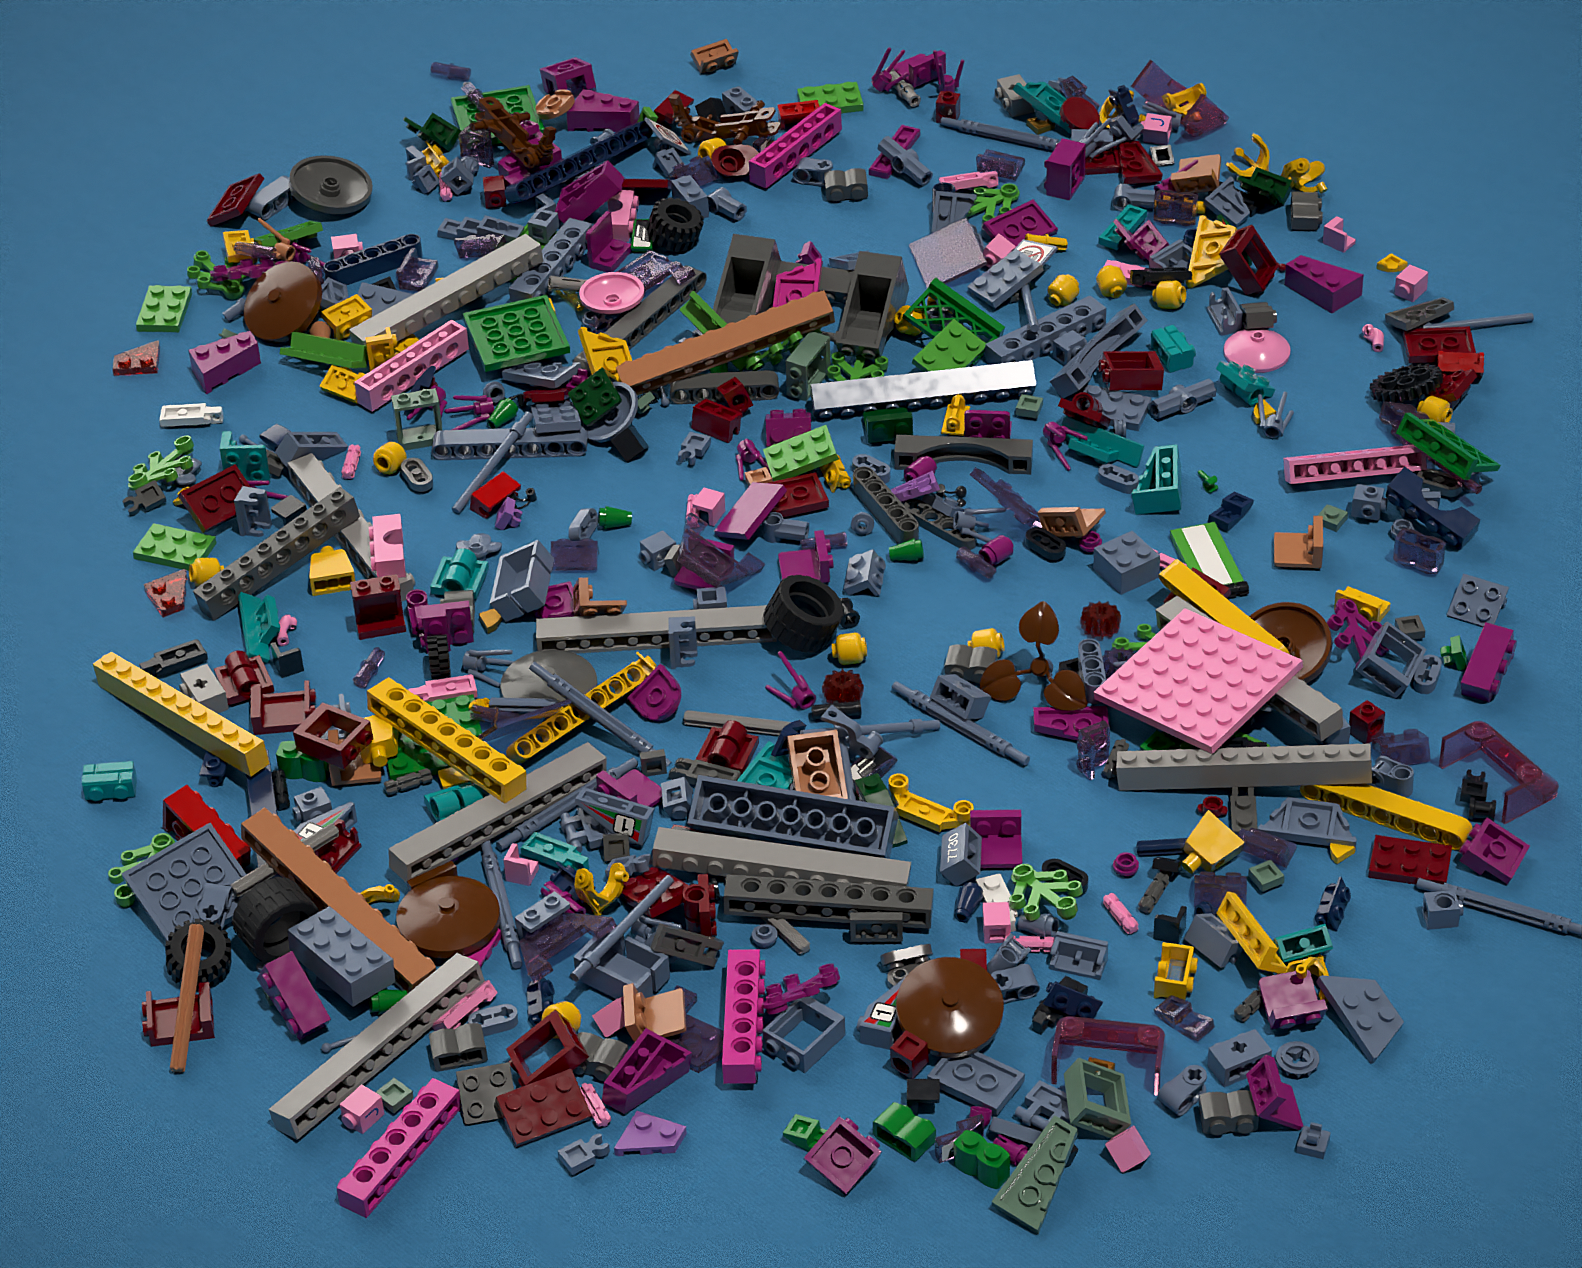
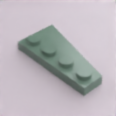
(1034, 1181)

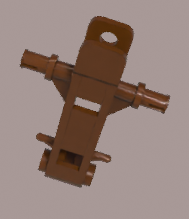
(731, 125)
(513, 135)

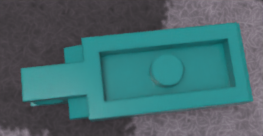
(551, 851)

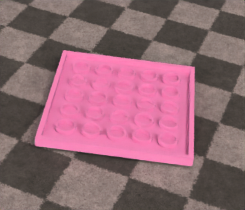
(1198, 680)

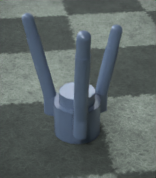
(1176, 117)
(1090, 143)
(1274, 425)
(965, 521)
(477, 660)
(648, 925)

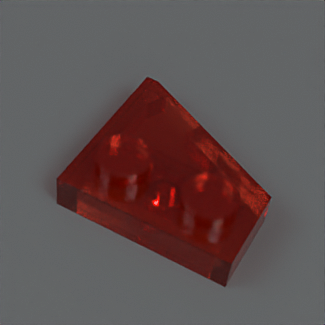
(168, 592)

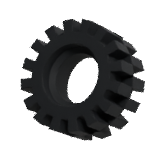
(439, 656)

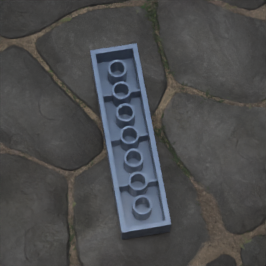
(792, 817)

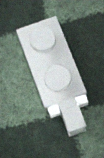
(190, 415)
(996, 891)

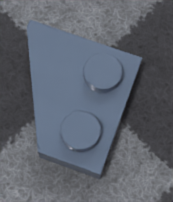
(1228, 203)
(951, 208)
(333, 292)

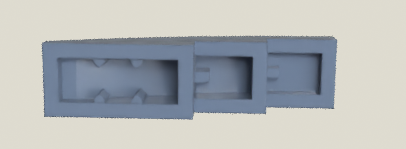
(454, 229)

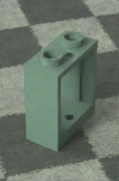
(807, 366)
(410, 437)
(1092, 1116)

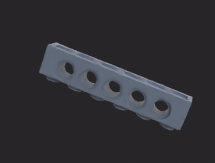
(558, 258)
(1026, 345)

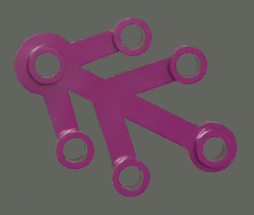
(245, 268)
(1347, 611)
(777, 1002)

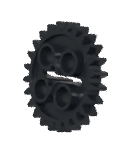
(1406, 383)

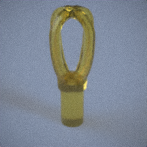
(572, 298)

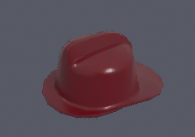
(733, 159)

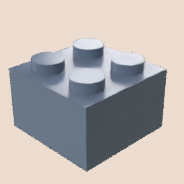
(1126, 562)

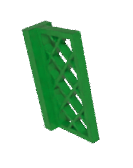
(962, 309)
(1445, 446)

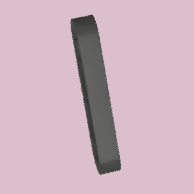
(923, 511)

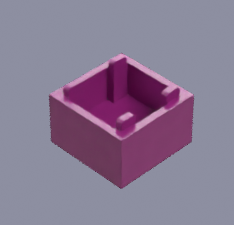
(1065, 169)

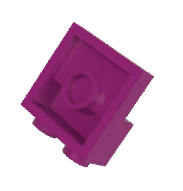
(447, 619)
(1493, 850)
(843, 1154)

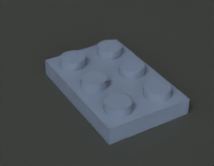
(1005, 278)
(1121, 405)
(555, 416)
(978, 1080)

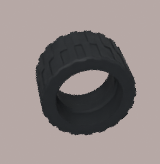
(803, 613)
(262, 907)

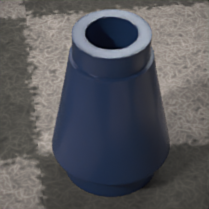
(968, 900)

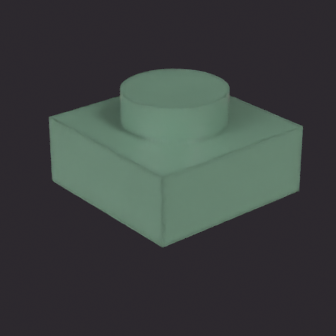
(643, 402)
(1029, 406)
(1333, 517)
(1266, 875)
(395, 1095)

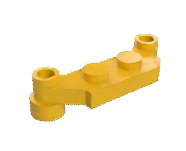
(925, 811)

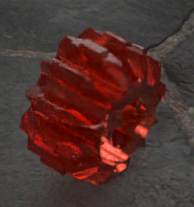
(1100, 619)
(842, 687)

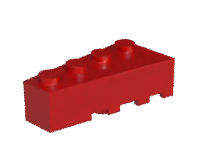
(187, 812)

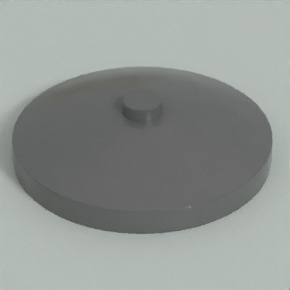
(330, 184)
(523, 683)

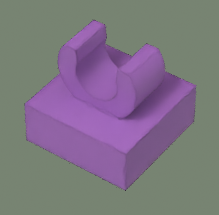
(508, 514)

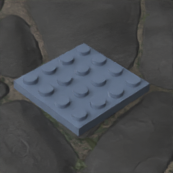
(174, 879)

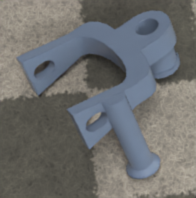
(856, 742)

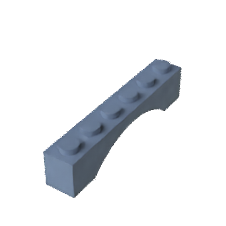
(1082, 365)

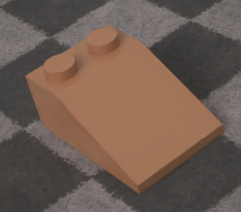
(817, 763)

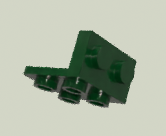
(435, 130)
(1267, 185)
(595, 396)
(887, 423)

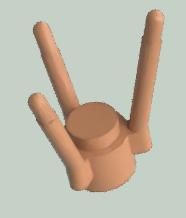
(284, 249)

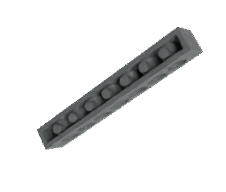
(276, 553)
(824, 899)

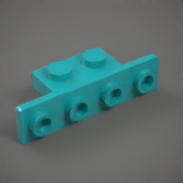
(1102, 444)
(259, 624)

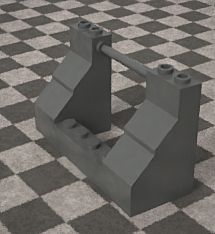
(870, 292)

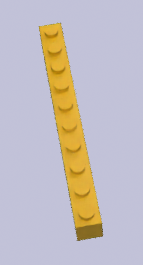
(181, 714)

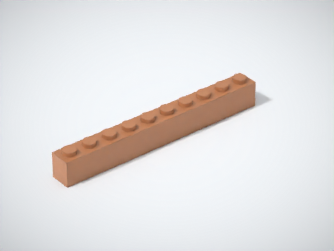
(726, 343)
(299, 863)

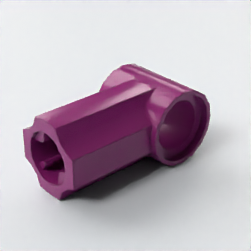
(416, 599)

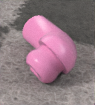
(1375, 336)
(286, 622)

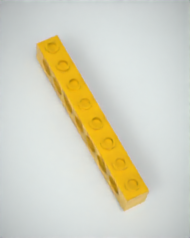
(447, 740)

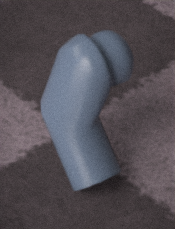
(235, 310)

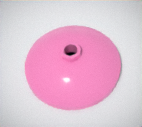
(611, 293)
(1257, 348)

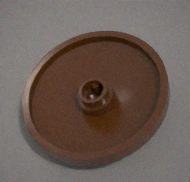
(282, 302)
(1301, 632)
(449, 916)
(950, 1006)

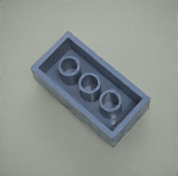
(341, 956)

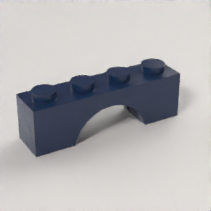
(1454, 525)

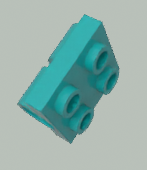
(1244, 382)
(460, 573)
(452, 799)

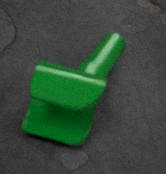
(1209, 482)

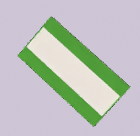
(1206, 551)

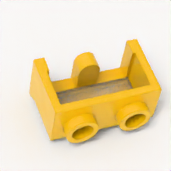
(1175, 971)

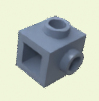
(1368, 502)
(311, 804)

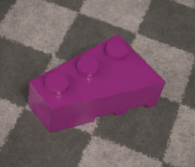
(589, 192)
(1488, 662)

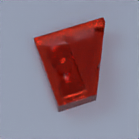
(138, 360)

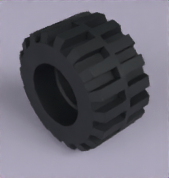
(675, 224)
(214, 941)

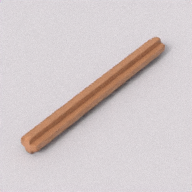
(186, 998)

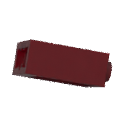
(1250, 241)
(1131, 370)
(308, 735)
(539, 1035)

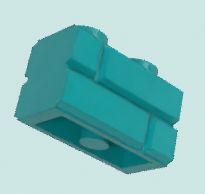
(1172, 348)
(109, 780)
(1303, 944)

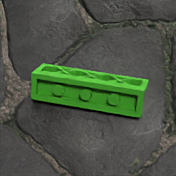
(706, 319)
(326, 350)

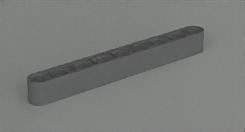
(651, 312)

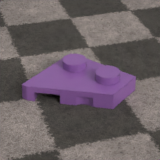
(917, 487)
(650, 1135)

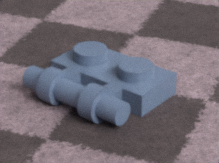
(591, 833)
(1046, 1100)

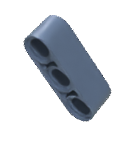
(271, 199)
(1091, 667)

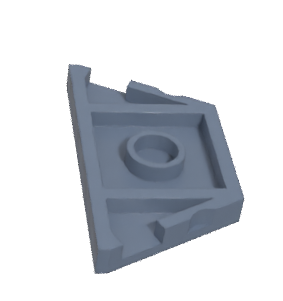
(1309, 823)
(1363, 1011)

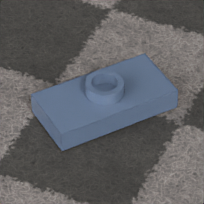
(1102, 139)

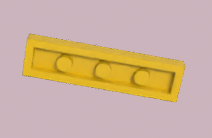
(1250, 934)

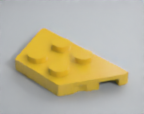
(1208, 244)
(603, 351)

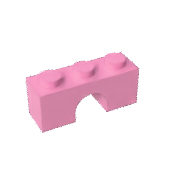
(623, 213)
(387, 546)

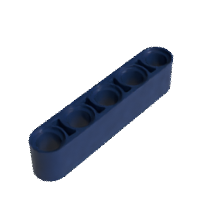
(372, 260)

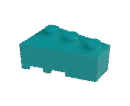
(1161, 483)

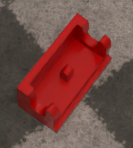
(795, 112)
(1453, 361)
(493, 493)

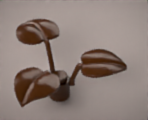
(1066, 688)

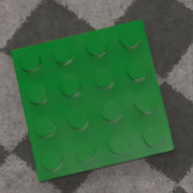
(513, 99)
(516, 333)
(413, 757)

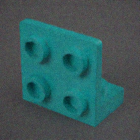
(249, 459)

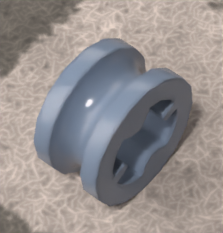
(1119, 427)

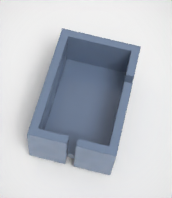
(522, 580)
(642, 967)

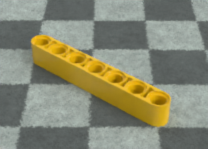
(1206, 599)
(568, 720)
(1394, 812)

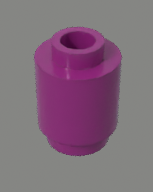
(919, 467)
(997, 550)

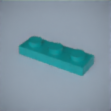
(1131, 218)

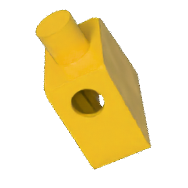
(330, 571)
(384, 742)
(1210, 845)

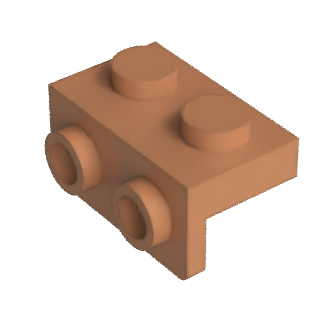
(714, 56)

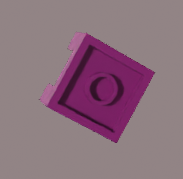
(558, 73)

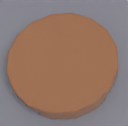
(555, 105)

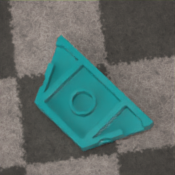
(1044, 99)
(768, 770)

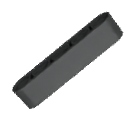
(697, 387)
(884, 505)

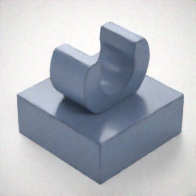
(425, 179)
(1313, 1141)

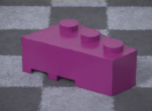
(602, 111)
(512, 164)
(1323, 283)
(223, 359)
(293, 995)
(644, 1071)

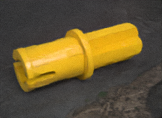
(1061, 243)

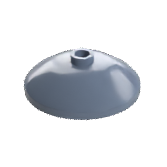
(617, 419)

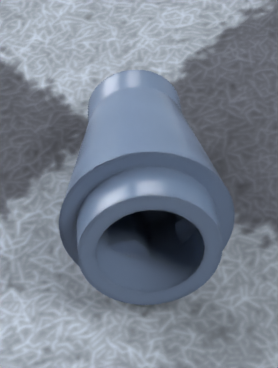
(1045, 925)

